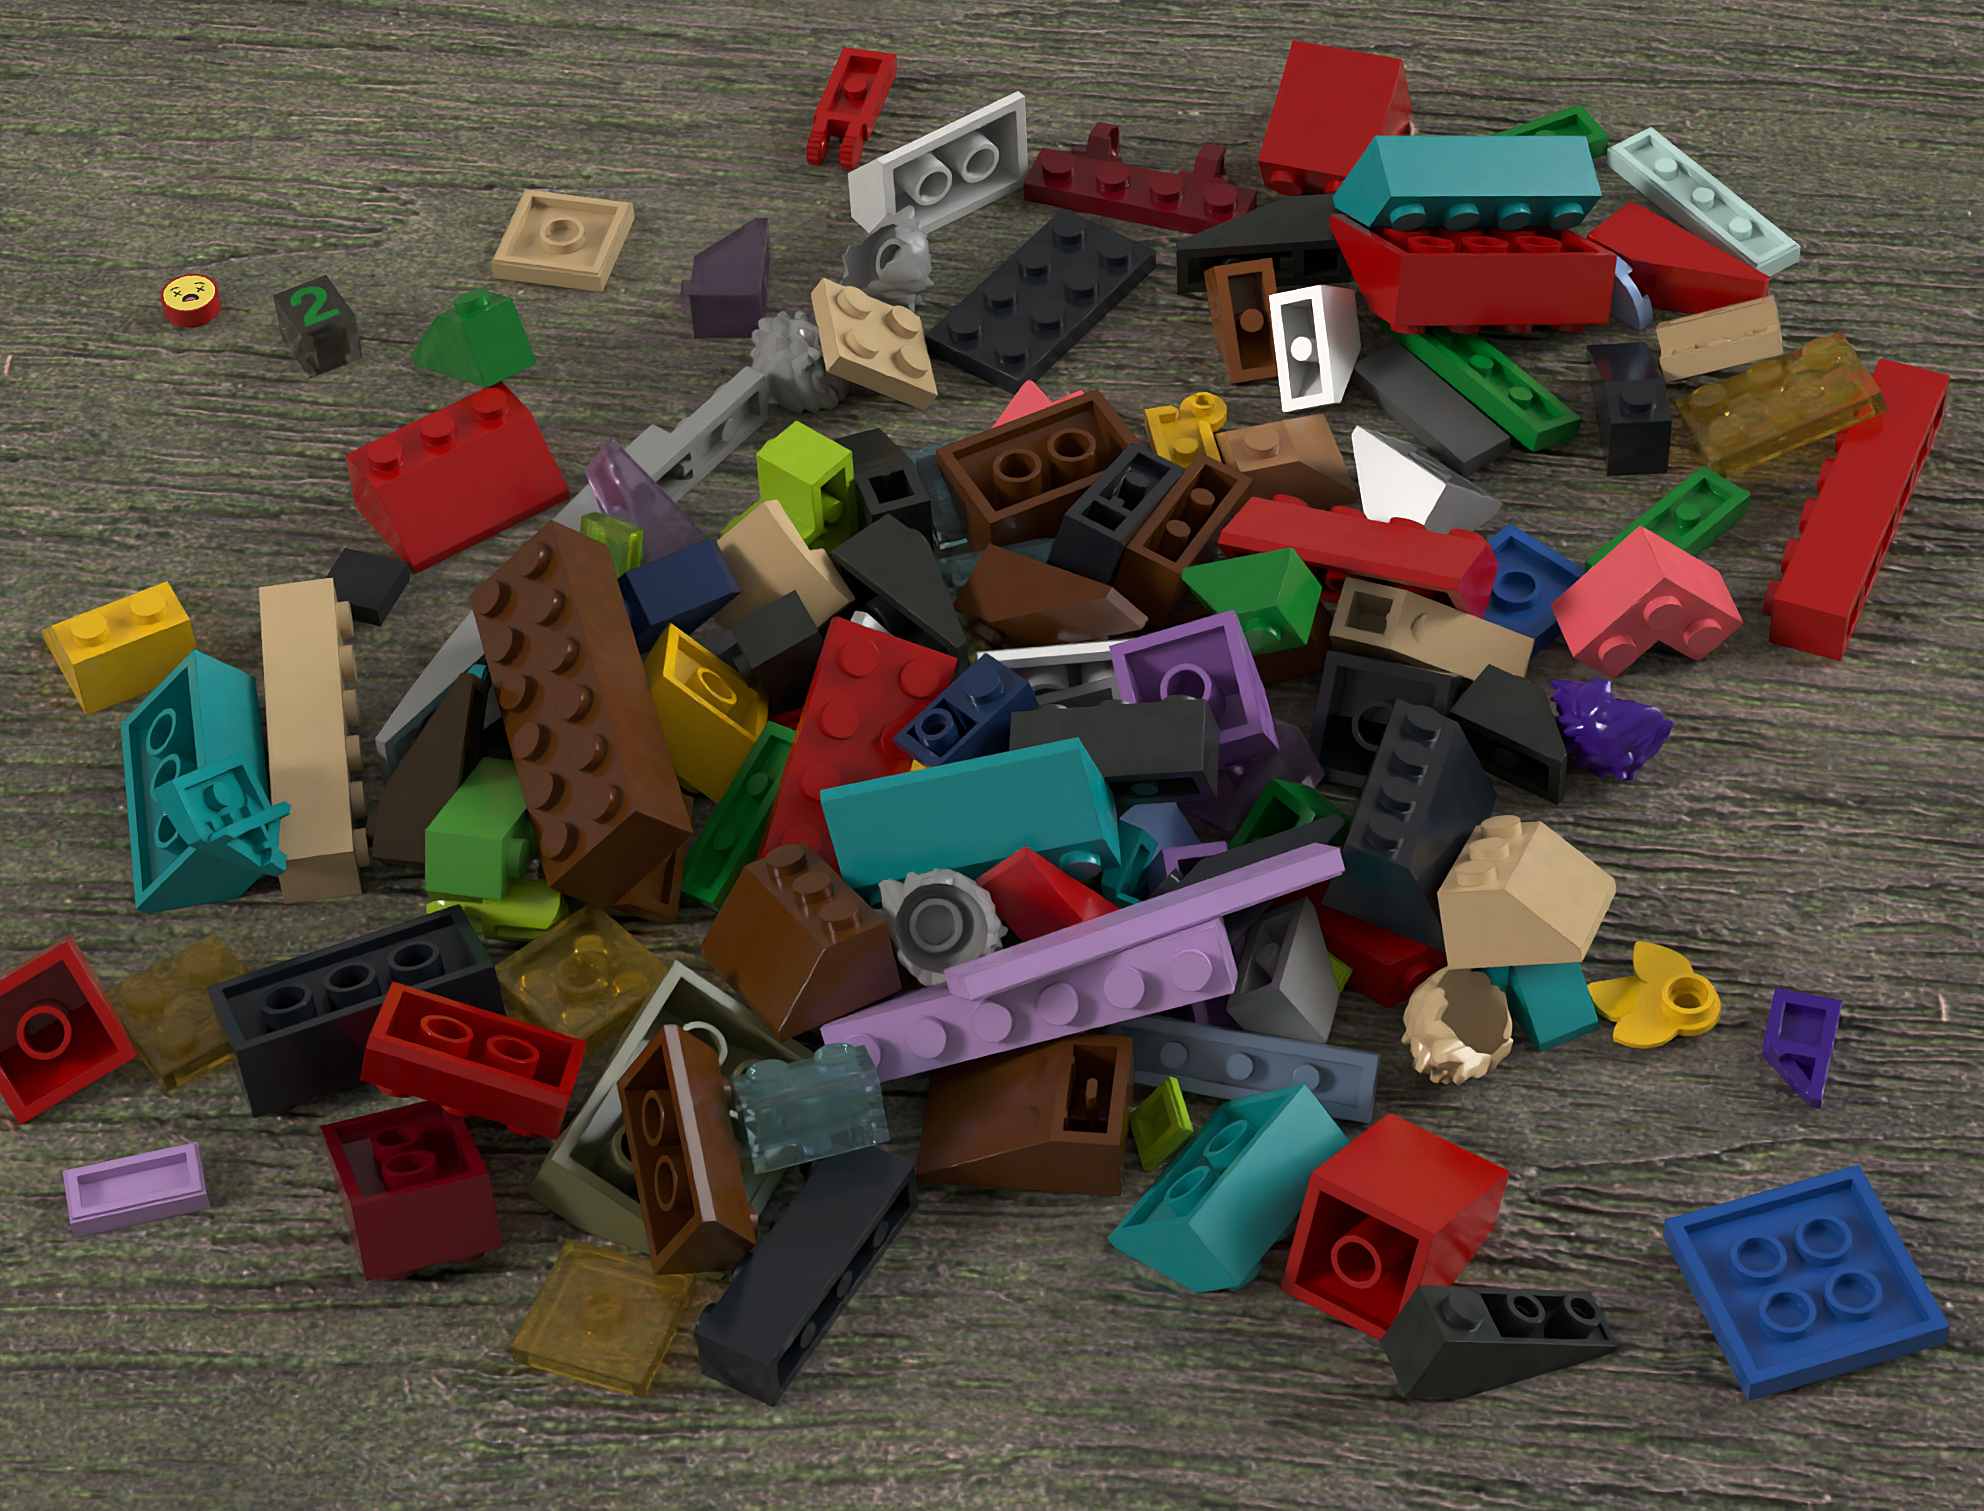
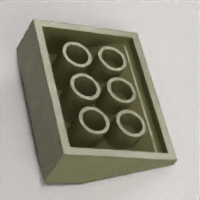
(590, 1166)

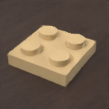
(873, 344)

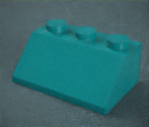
(1231, 1190)

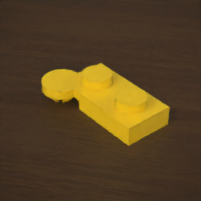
(1186, 433)

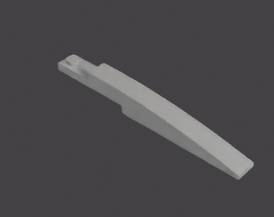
(670, 459)

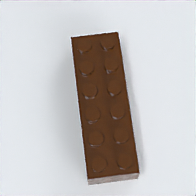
(579, 716)

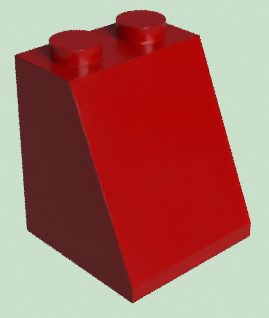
(1328, 116)
(1388, 1218)

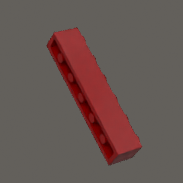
(1855, 514)

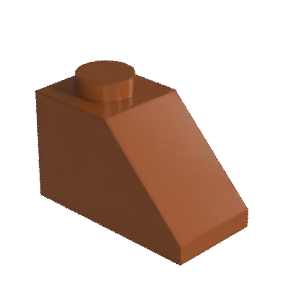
(1242, 318)

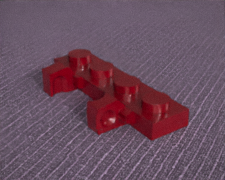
(1100, 185)

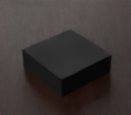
(369, 584)

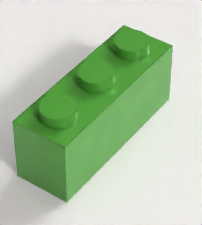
(481, 835)

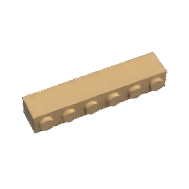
(311, 739)

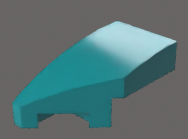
(1136, 852)

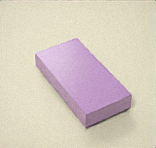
(136, 1189)

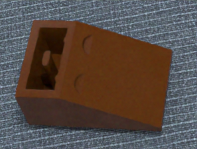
(1032, 1118)

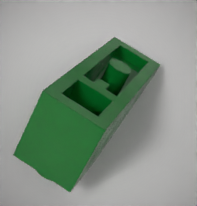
(476, 340)

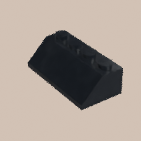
(1410, 824)
(308, 1019)

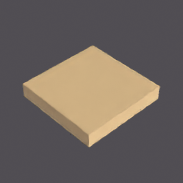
(563, 240)

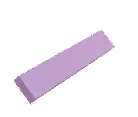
(1144, 922)

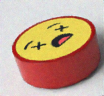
(190, 300)

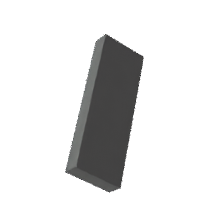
(1430, 409)

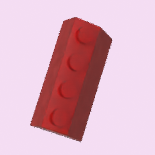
(1343, 543)

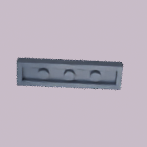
(1248, 1063)

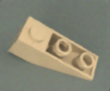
(1423, 632)

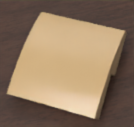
(1719, 338)
(773, 561)

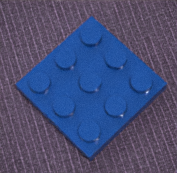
(1805, 1282)

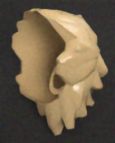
(1457, 1026)

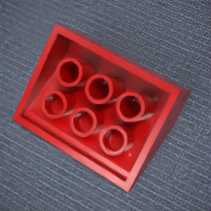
(1478, 276)

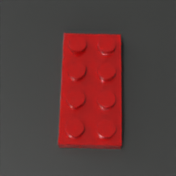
(856, 704)

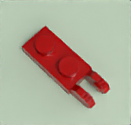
(851, 104)

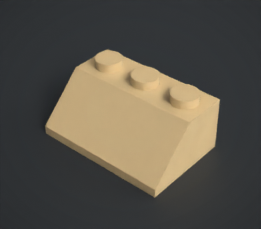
(1521, 898)

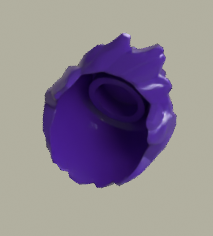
(1607, 731)

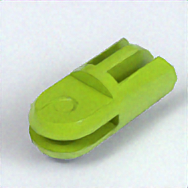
(521, 916)

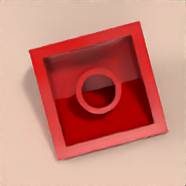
(56, 1030)

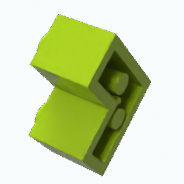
(812, 484)

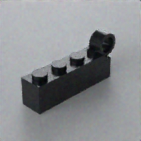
(805, 1270)

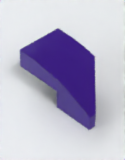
(1802, 1041)

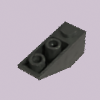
(887, 483)
(1486, 1338)

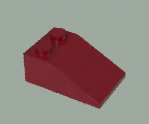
(411, 1190)

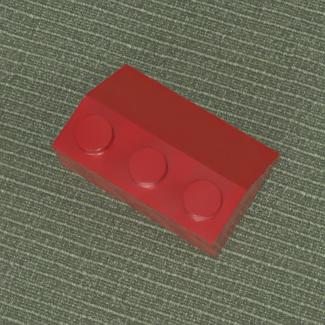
(455, 477)
(472, 1061)

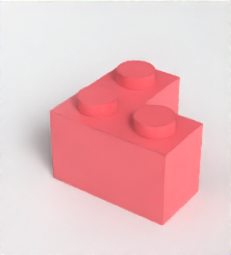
(1641, 596)

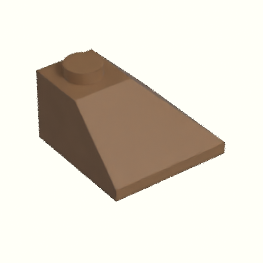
(1290, 459)

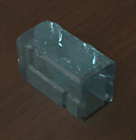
(809, 1107)

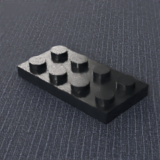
(1040, 301)

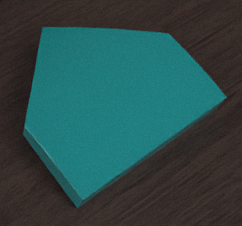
(227, 814)

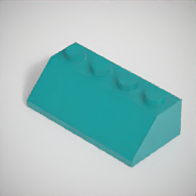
(1471, 182)
(184, 724)
(975, 817)

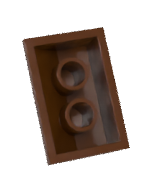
(1031, 470)
(800, 943)
(686, 1156)

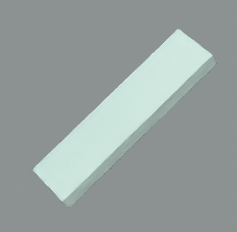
(1701, 202)

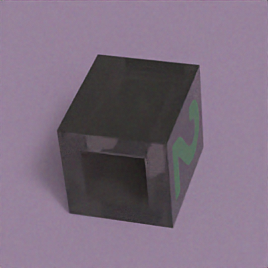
(318, 326)

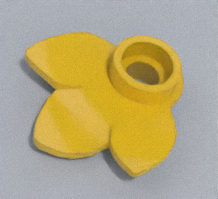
(1658, 1000)

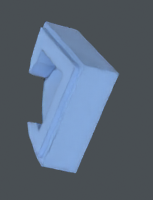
(1627, 300)

